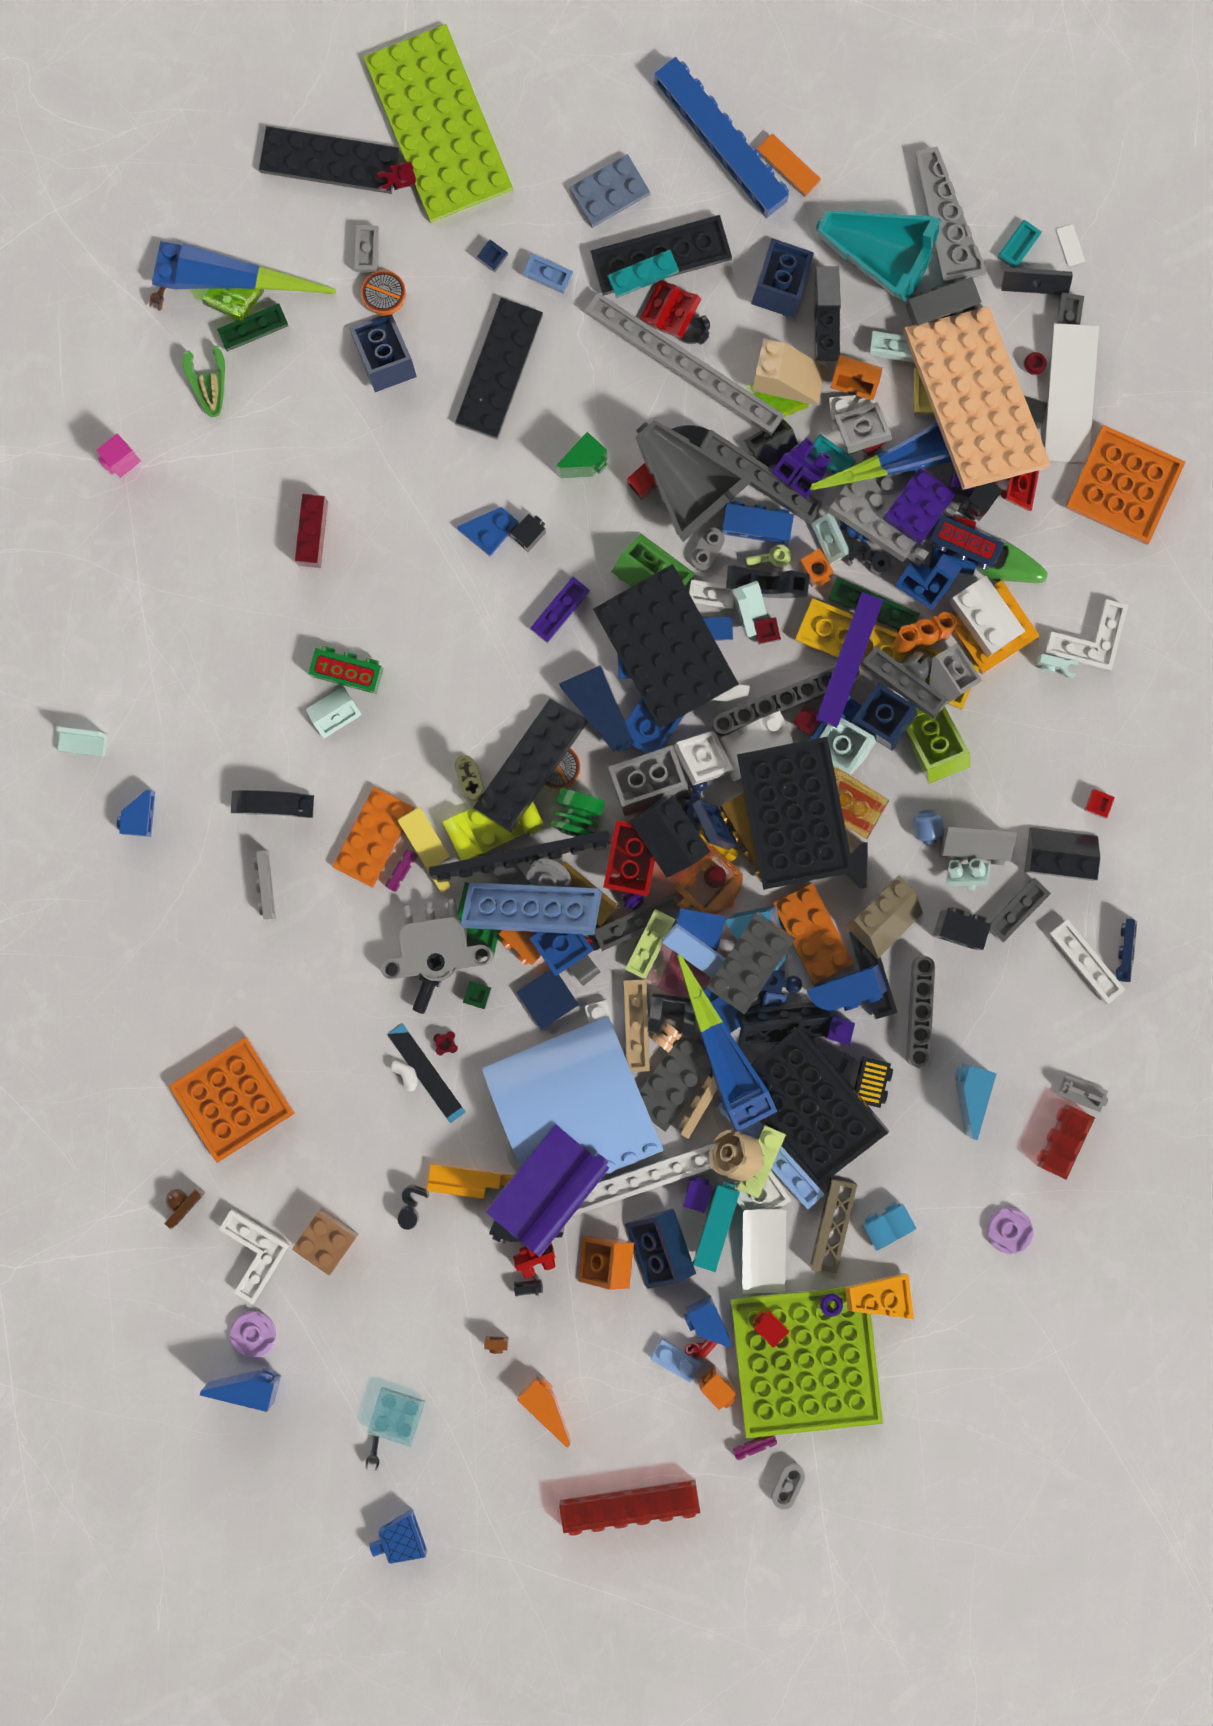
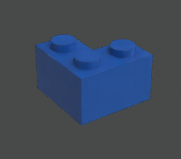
(928, 584)

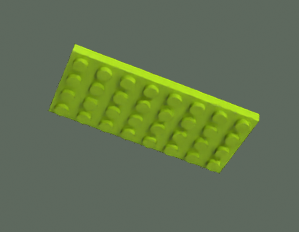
(438, 123)

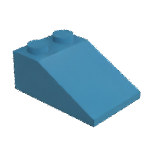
(974, 1091)

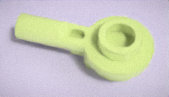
(778, 556)

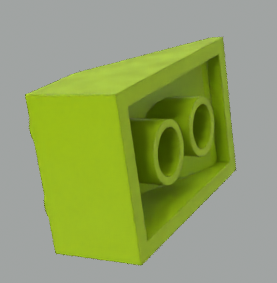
(938, 746)

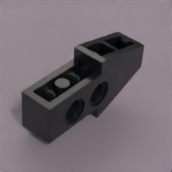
(827, 313)

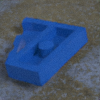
(489, 530)

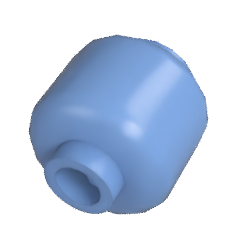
(928, 826)

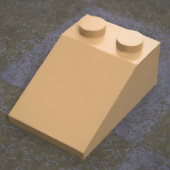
(788, 373)

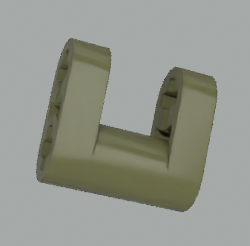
(468, 782)

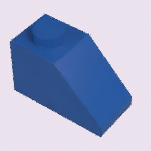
(138, 816)

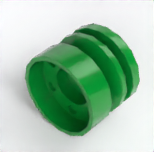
(577, 812)

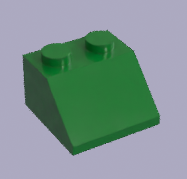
(583, 459)

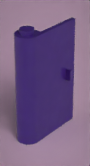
(547, 1190)

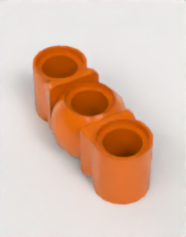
(924, 633)

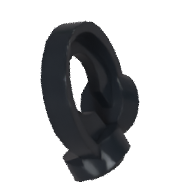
(700, 338)

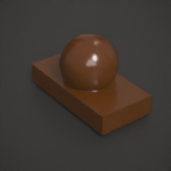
(181, 1204)

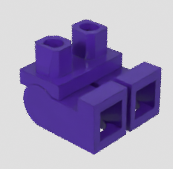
(803, 466)

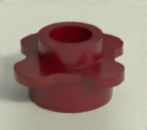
(441, 1048)

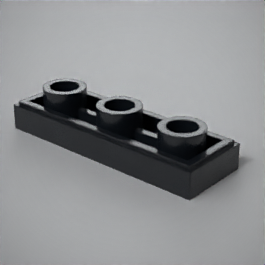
(1036, 281)

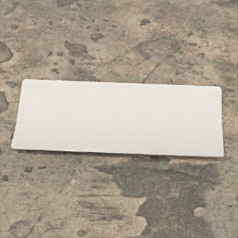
(764, 1251)

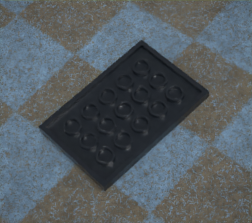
(665, 646)
(795, 813)
(815, 1107)

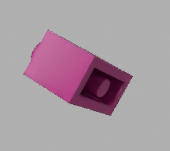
(117, 456)

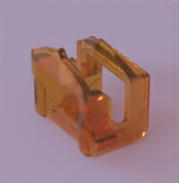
(723, 898)

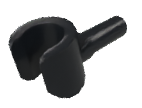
(373, 1455)

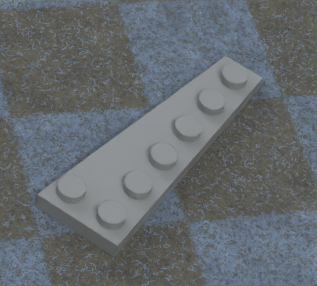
(954, 247)

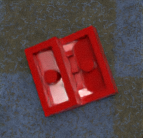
(670, 309)

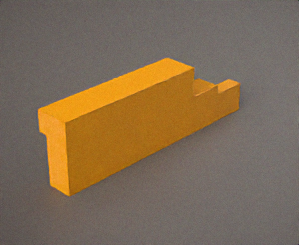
(464, 1181)

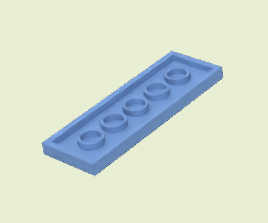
(531, 908)

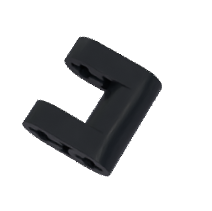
(671, 1006)

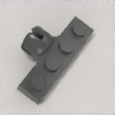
(907, 679)

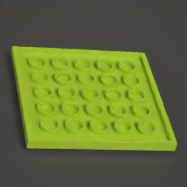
(815, 1376)

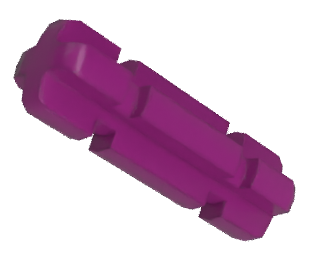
(401, 870)
(754, 1446)

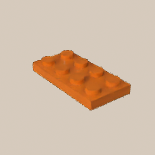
(372, 837)
(815, 933)

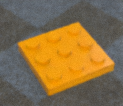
(1019, 642)

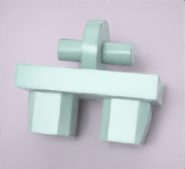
(968, 874)

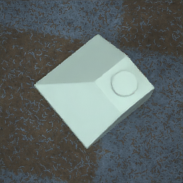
(848, 745)

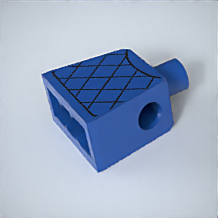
(400, 1540)

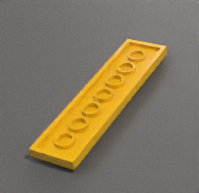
(826, 629)

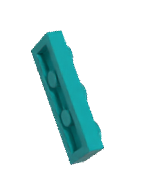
(643, 274)

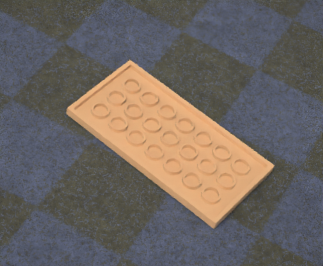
(976, 398)

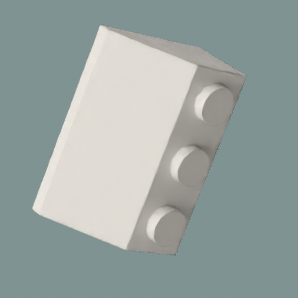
(986, 616)

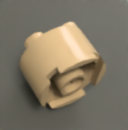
(736, 1155)

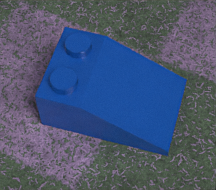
(250, 1389)

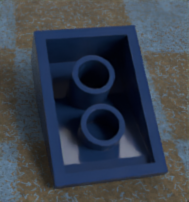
(782, 278)
(383, 352)

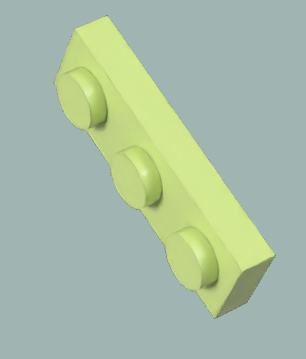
(649, 944)
(770, 1143)

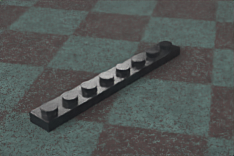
(529, 854)

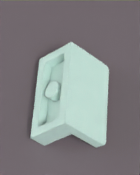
(749, 606)
(333, 712)
(81, 741)

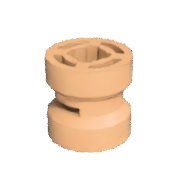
(665, 1041)

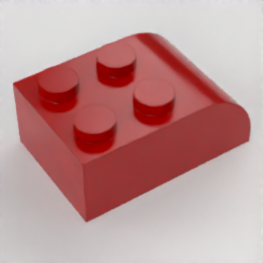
(629, 862)

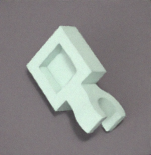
(1052, 663)

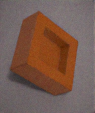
(496, 1344)

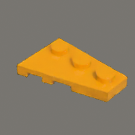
(882, 1296)

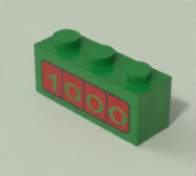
(346, 670)

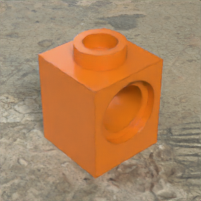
(816, 558)

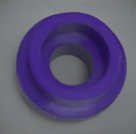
(633, 901)
(831, 1312)

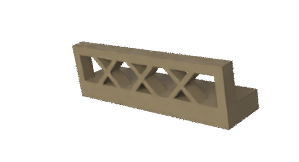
(825, 1226)

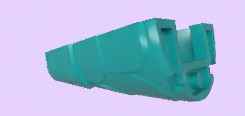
(883, 245)

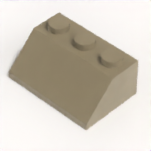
(886, 917)

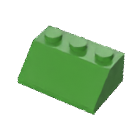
(644, 559)

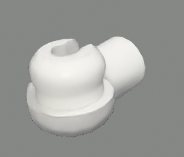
(408, 1075)

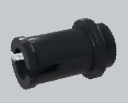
(528, 1287)

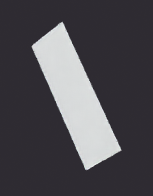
(1071, 392)

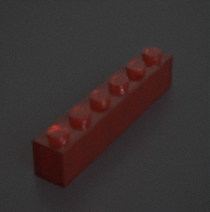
(629, 1507)

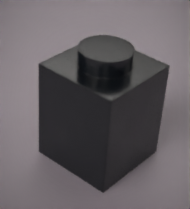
(529, 532)

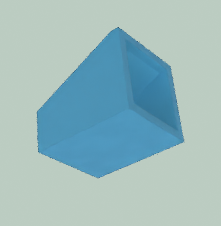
(739, 921)

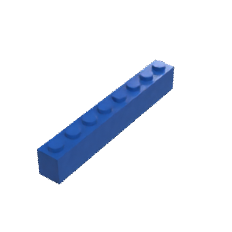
(721, 137)

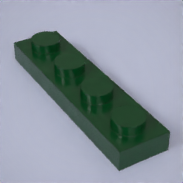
(890, 612)

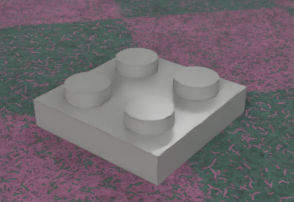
(863, 427)

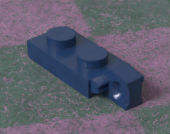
(1126, 952)

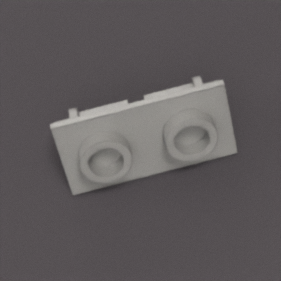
(1083, 1093)

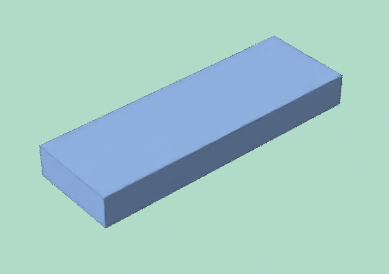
(693, 950)

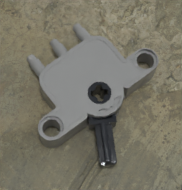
(430, 940)

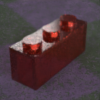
(1065, 1141)

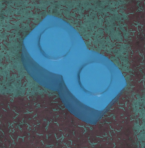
(888, 1226)

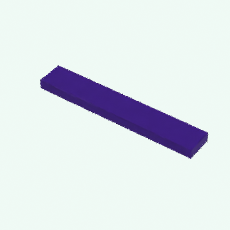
(849, 660)

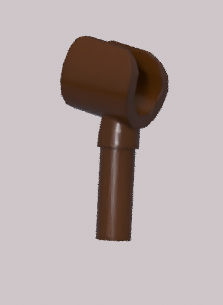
(157, 298)

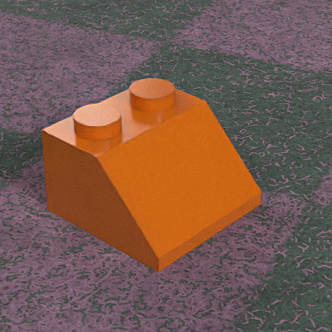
(606, 1262)

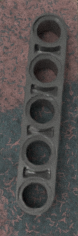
(925, 1022)

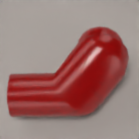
(700, 1350)

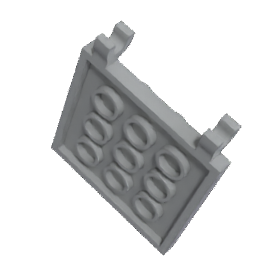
(865, 504)

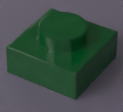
(477, 995)

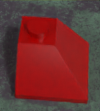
(1019, 489)

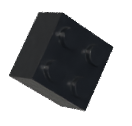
(961, 929)

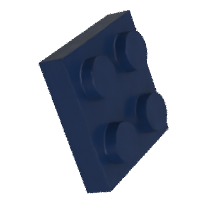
(714, 827)

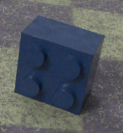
(885, 716)

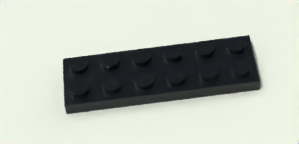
(326, 159)
(691, 244)
(499, 368)
(530, 765)

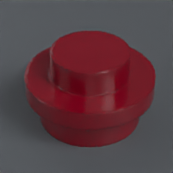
(1035, 363)
(715, 876)

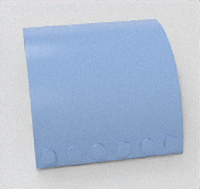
(582, 1088)

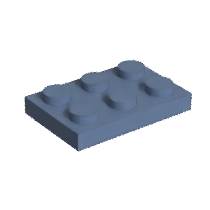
(610, 190)

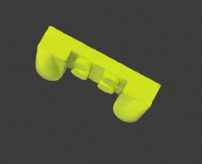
(476, 834)

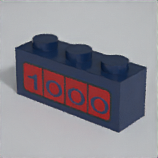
(967, 542)

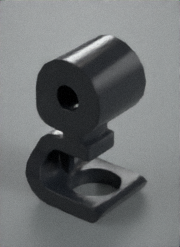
(878, 563)
(408, 1214)

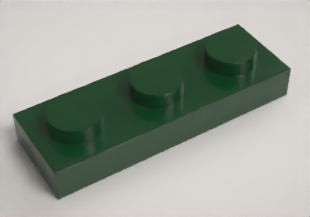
(253, 327)

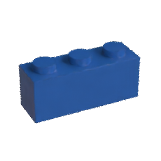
(757, 523)

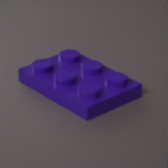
(919, 506)

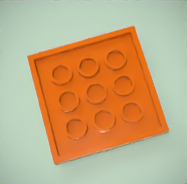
(1125, 484)
(231, 1099)

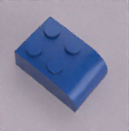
(849, 990)

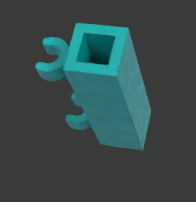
(716, 1226)

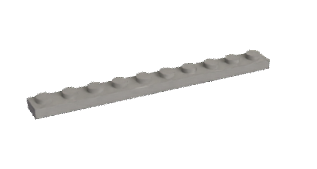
(684, 363)

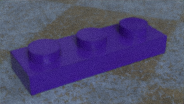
(560, 609)

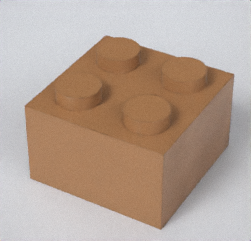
(325, 1241)

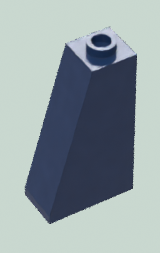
(598, 704)

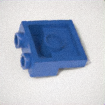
(561, 949)

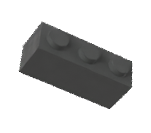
(943, 301)

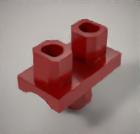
(527, 1260)

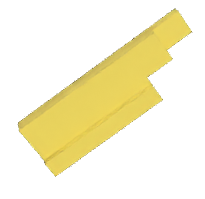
(425, 841)

